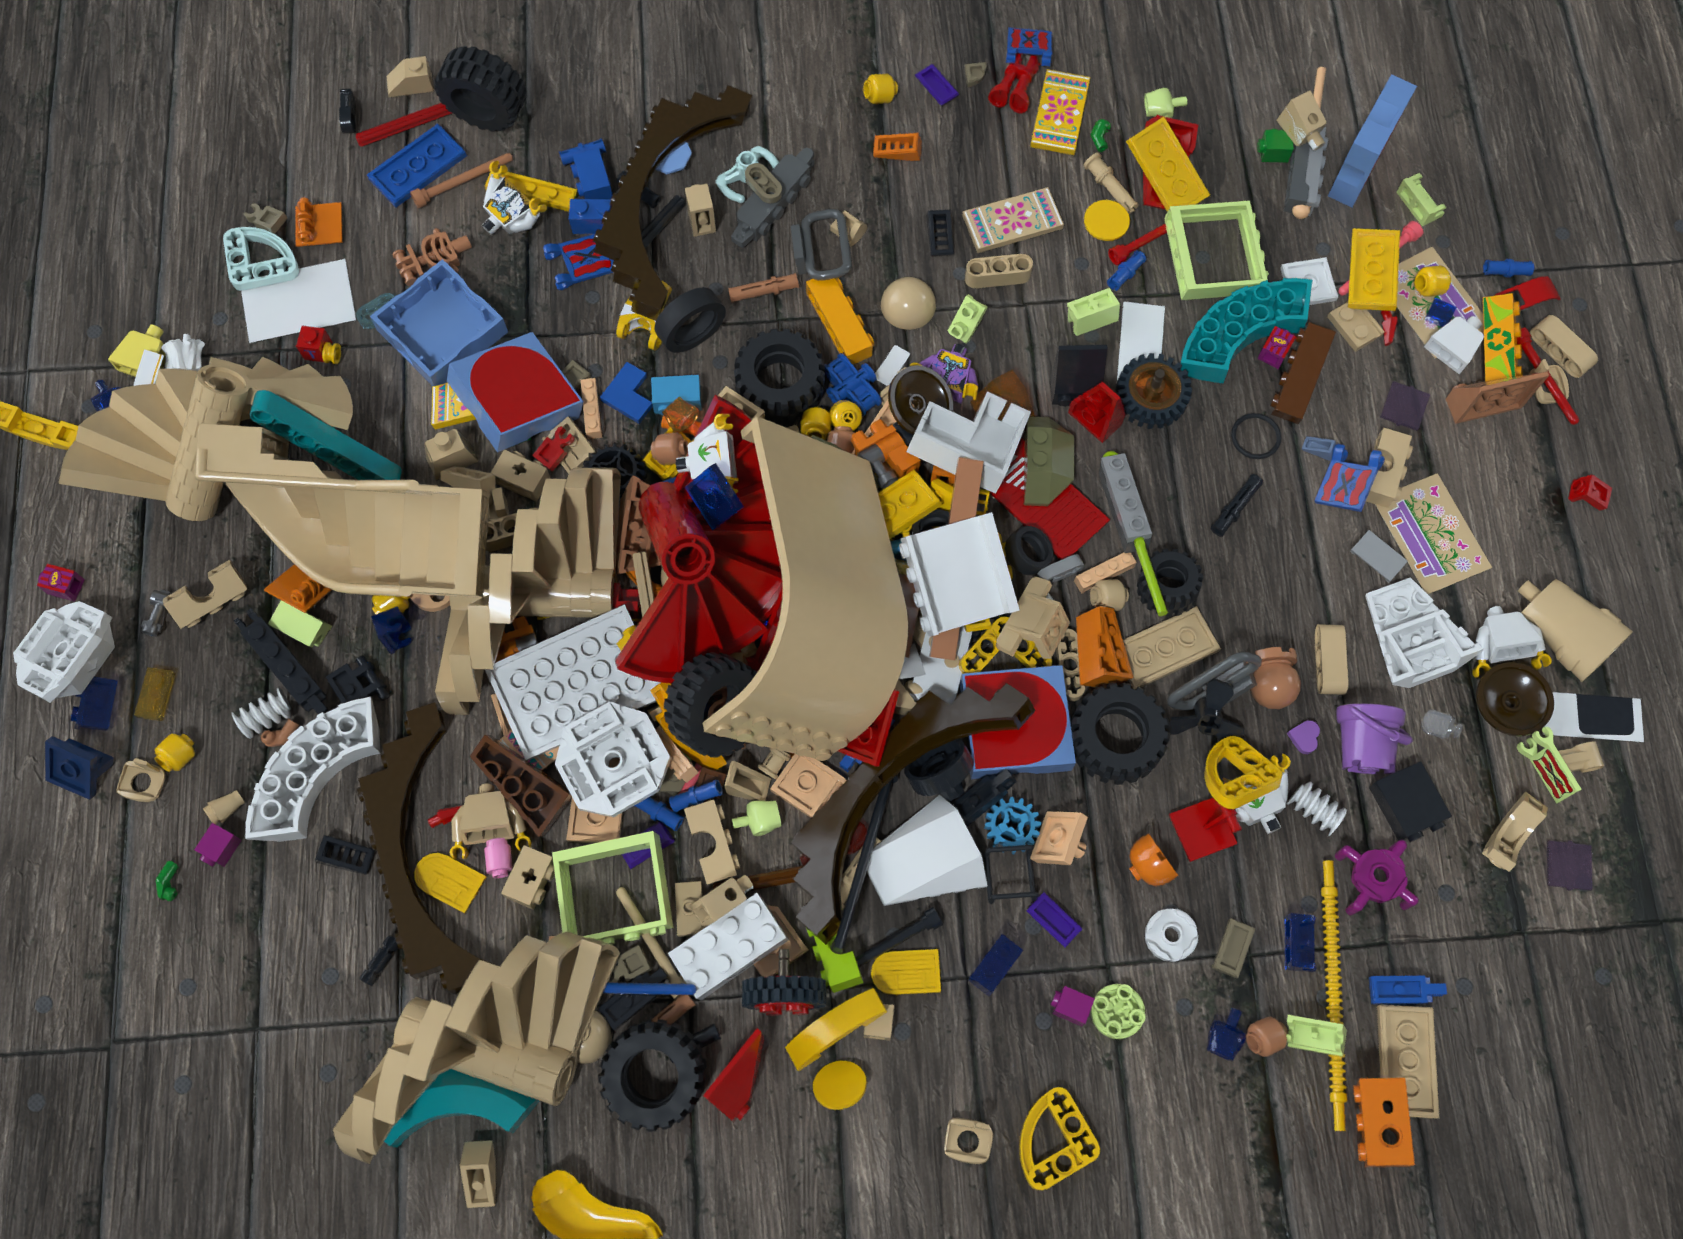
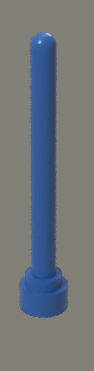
(650, 988)

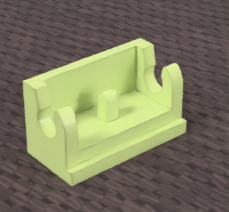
(1419, 200)
(1093, 311)
(299, 625)
(1316, 1035)

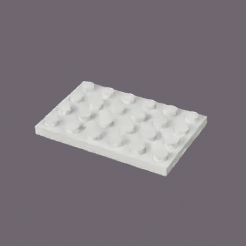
(565, 680)

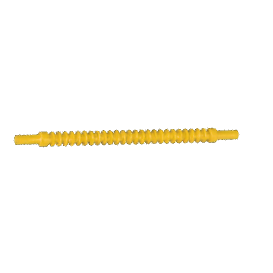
(1329, 893)

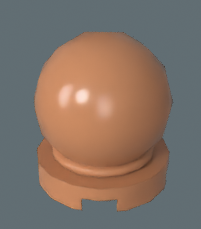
(1276, 678)

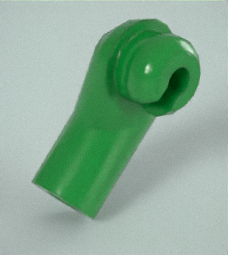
(1098, 132)
(163, 883)

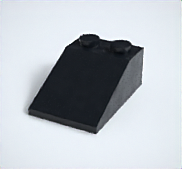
(1076, 371)

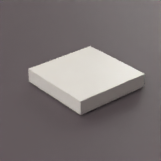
(1317, 270)

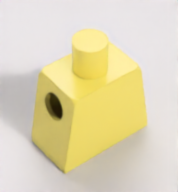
(130, 351)

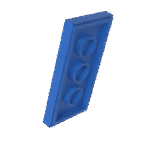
(417, 165)

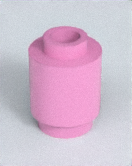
(498, 858)

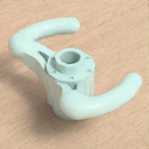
(738, 171)

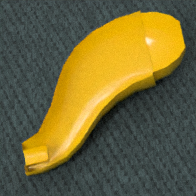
(575, 1214)

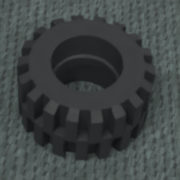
(1180, 568)

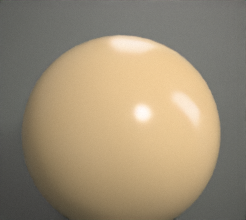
(908, 303)

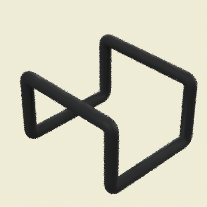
(991, 898)

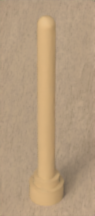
(651, 941)

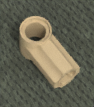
(1583, 757)

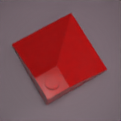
(871, 743)
(735, 1084)

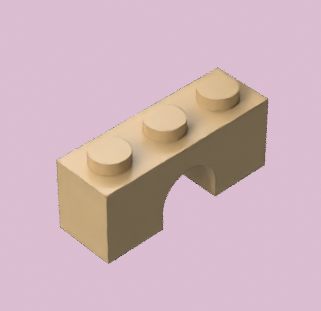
(1395, 450)
(188, 609)
(706, 819)

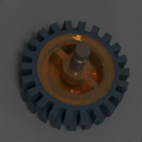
(1153, 390)

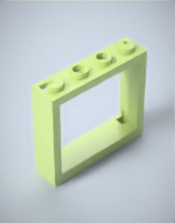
(1181, 258)
(604, 849)

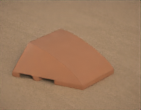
(632, 532)

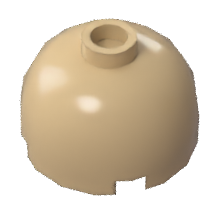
(595, 1041)

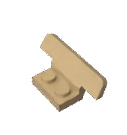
(1036, 621)

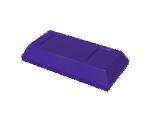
(936, 84)
(637, 857)
(1054, 919)

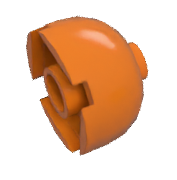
(1150, 863)

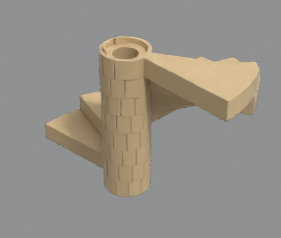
(150, 431)
(557, 569)
(506, 1027)

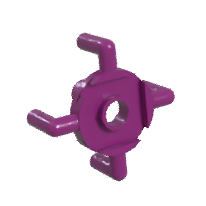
(1368, 886)

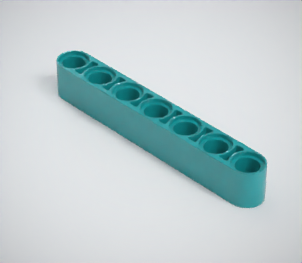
(320, 439)

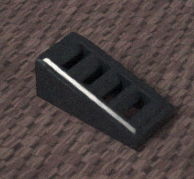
(940, 215)
(332, 862)

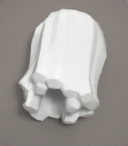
(184, 354)

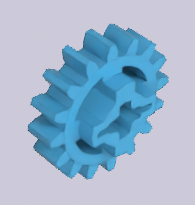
(1022, 820)

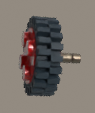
(784, 992)

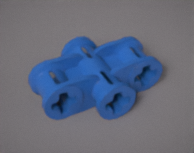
(852, 384)

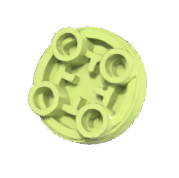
(1118, 1011)

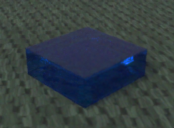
(1440, 312)

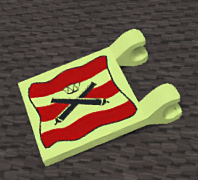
(1550, 765)

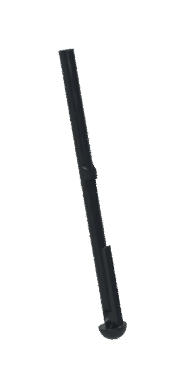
(862, 865)

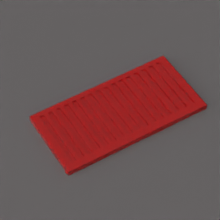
(1066, 522)

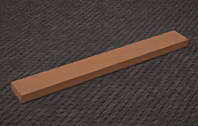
(963, 507)

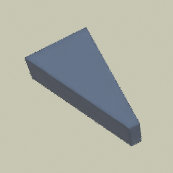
(1319, 447)

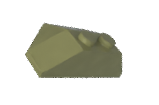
(1046, 461)

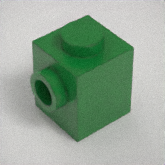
(1275, 146)

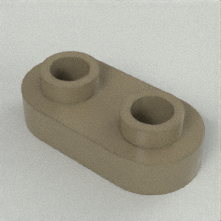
(764, 185)

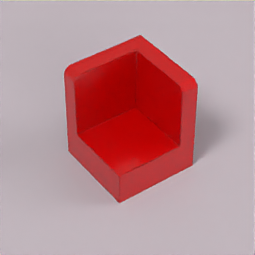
(630, 598)

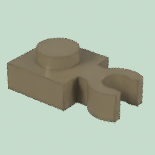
(267, 219)
(631, 965)

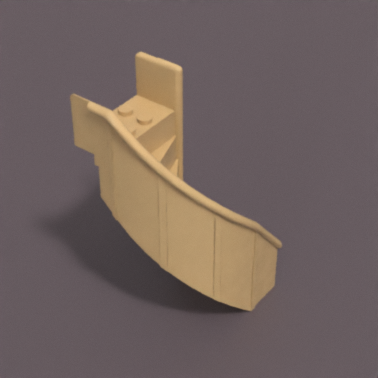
(352, 532)

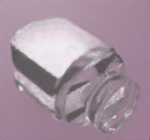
(1440, 725)

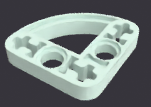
(245, 268)

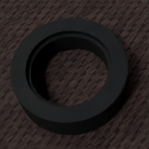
(682, 309)

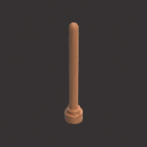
(423, 196)

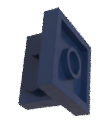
(75, 766)

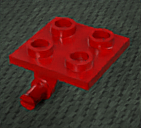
(1205, 828)

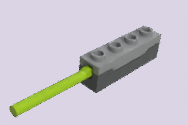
(1129, 517)

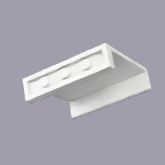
(958, 574)

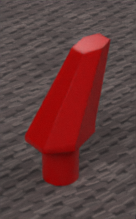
(1389, 326)
(443, 816)

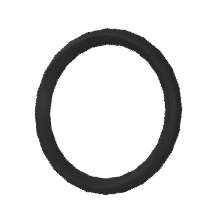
(1263, 417)

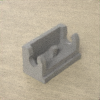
(1379, 555)

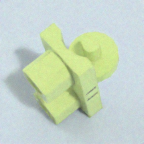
(967, 319)

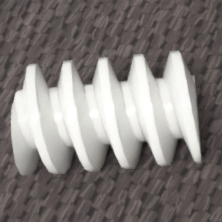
(262, 714)
(1318, 807)

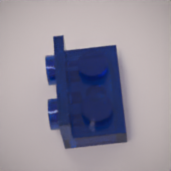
(95, 704)

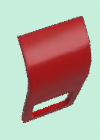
(1535, 291)

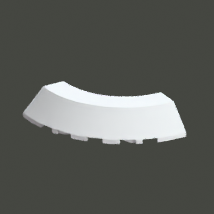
(306, 765)

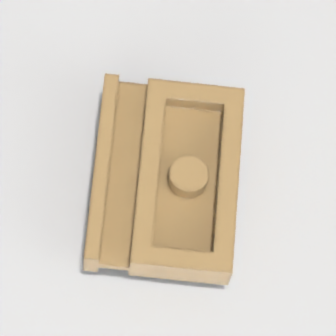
(1355, 326)
(578, 450)

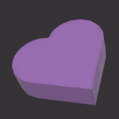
(1305, 736)

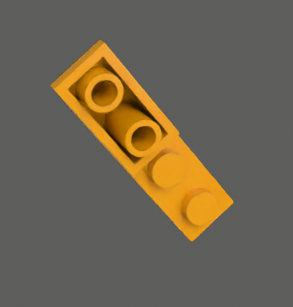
(712, 763)

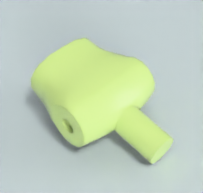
(1161, 103)
(761, 817)

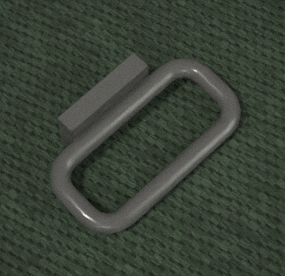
(804, 250)
(1238, 677)

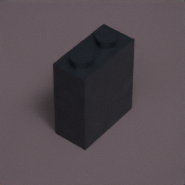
(1410, 802)

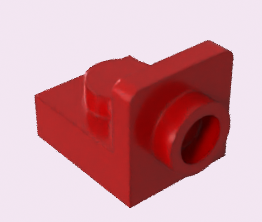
(1591, 490)

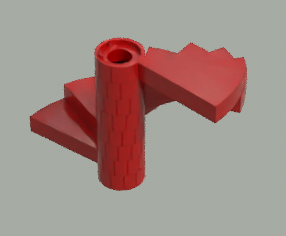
(718, 579)

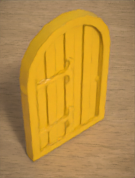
(448, 880)
(907, 972)

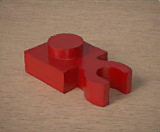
(551, 451)

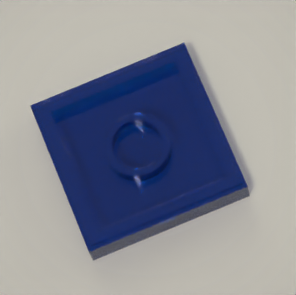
(714, 496)

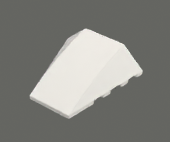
(1417, 635)
(927, 857)

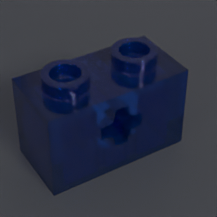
(995, 965)

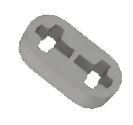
(1062, 569)

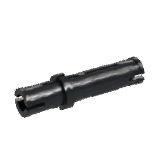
(1232, 512)

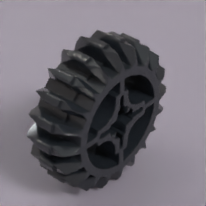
(617, 457)

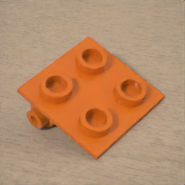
(318, 223)
(297, 589)

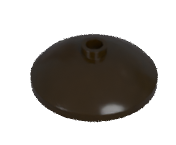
(916, 386)
(1525, 690)

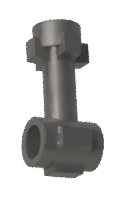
(152, 626)

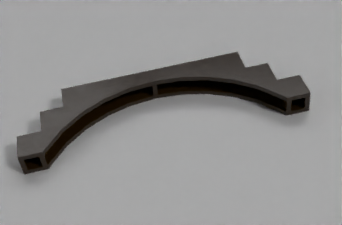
(621, 233)
(924, 728)
(387, 804)

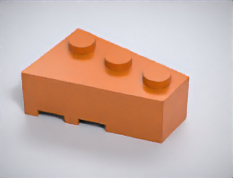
(1101, 649)

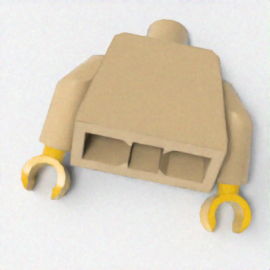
(486, 818)

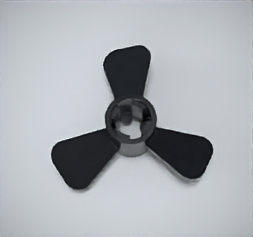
(1208, 714)

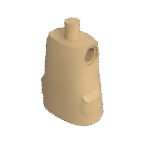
(1573, 626)

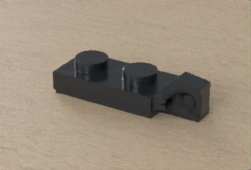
(983, 796)
(624, 1006)

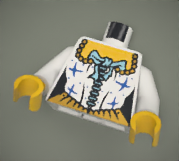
(508, 205)

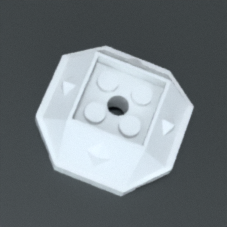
(63, 651)
(594, 741)

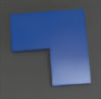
(622, 395)

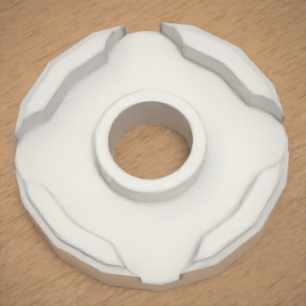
(1160, 945)

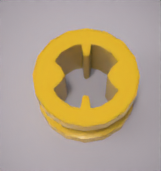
(331, 353)

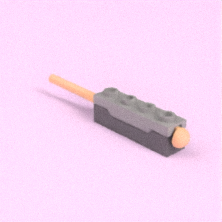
(1305, 168)

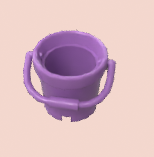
(1371, 737)

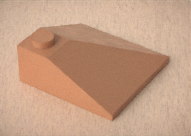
(1493, 396)

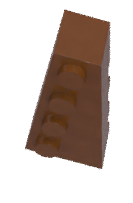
(1302, 373)
(527, 788)

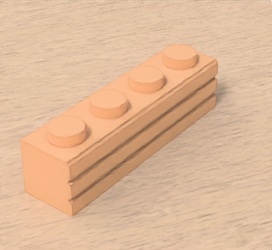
(591, 408)
(1105, 571)
(679, 762)

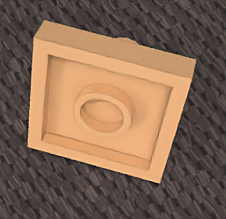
(1060, 838)

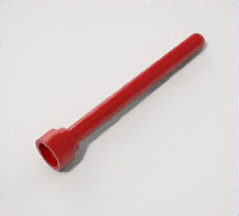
(1120, 252)
(1525, 341)

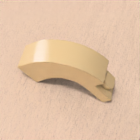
(1513, 831)

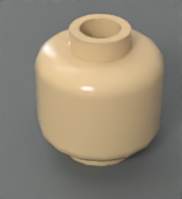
(1109, 594)

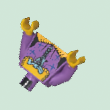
(955, 371)

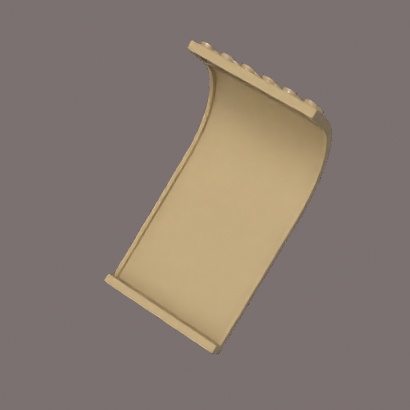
(841, 603)

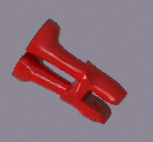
(1018, 99)

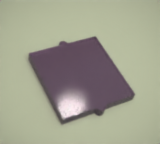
(1405, 406)
(1569, 865)

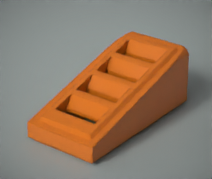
(907, 153)

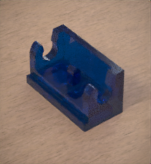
(389, 627)
(1300, 942)

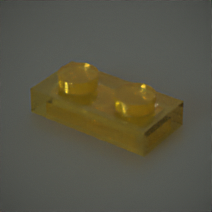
(154, 694)

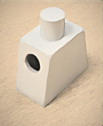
(1456, 342)

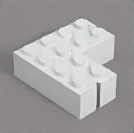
(947, 436)

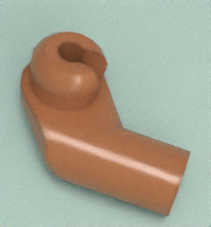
(279, 737)

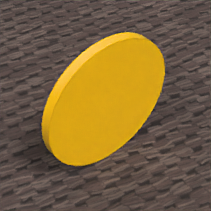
(1106, 220)
(839, 1085)

